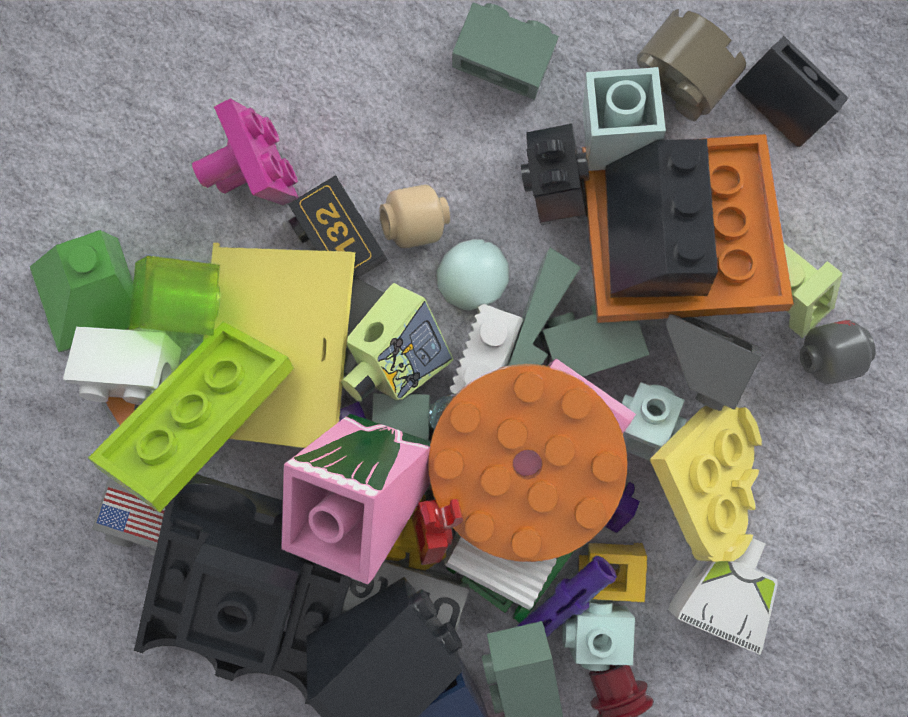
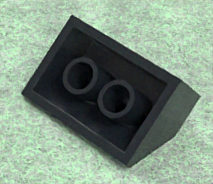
(661, 221)

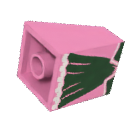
(353, 495)

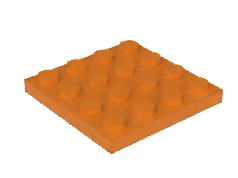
(747, 241)

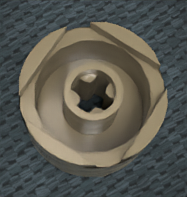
(692, 62)

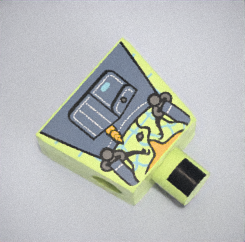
(395, 346)

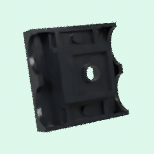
(226, 550)

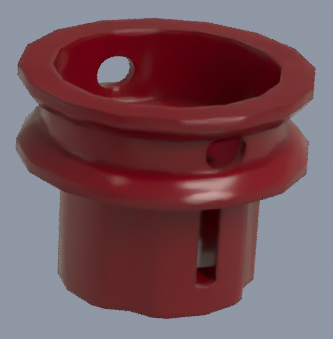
(619, 693)

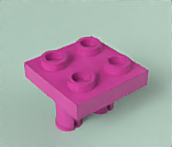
(248, 157)

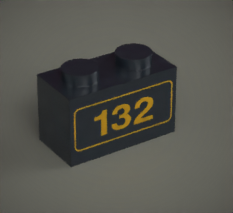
(334, 224)

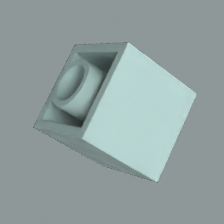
(621, 113)

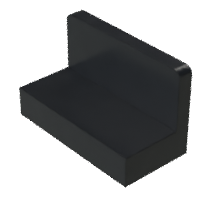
(791, 92)

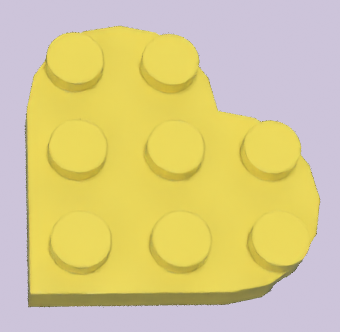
(710, 480)

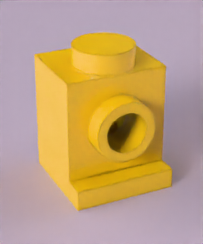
(630, 574)

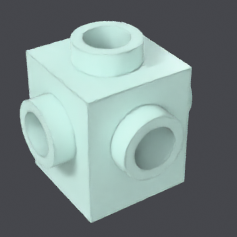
(655, 419)
(600, 636)

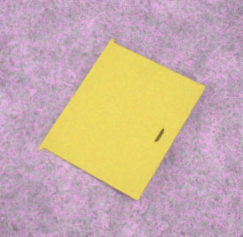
(302, 310)

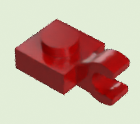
(434, 529)

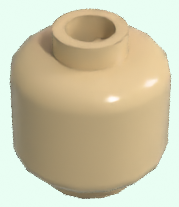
(414, 216)

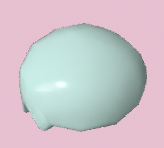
(473, 274)

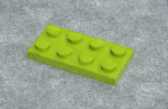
(191, 415)

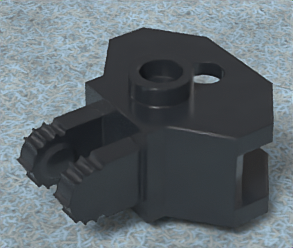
(555, 173)

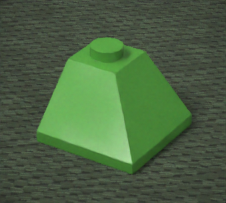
(84, 286)

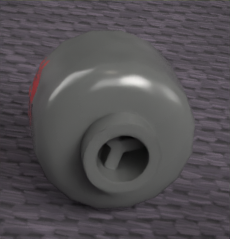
(837, 352)

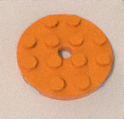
(539, 412)

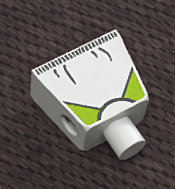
(729, 599)

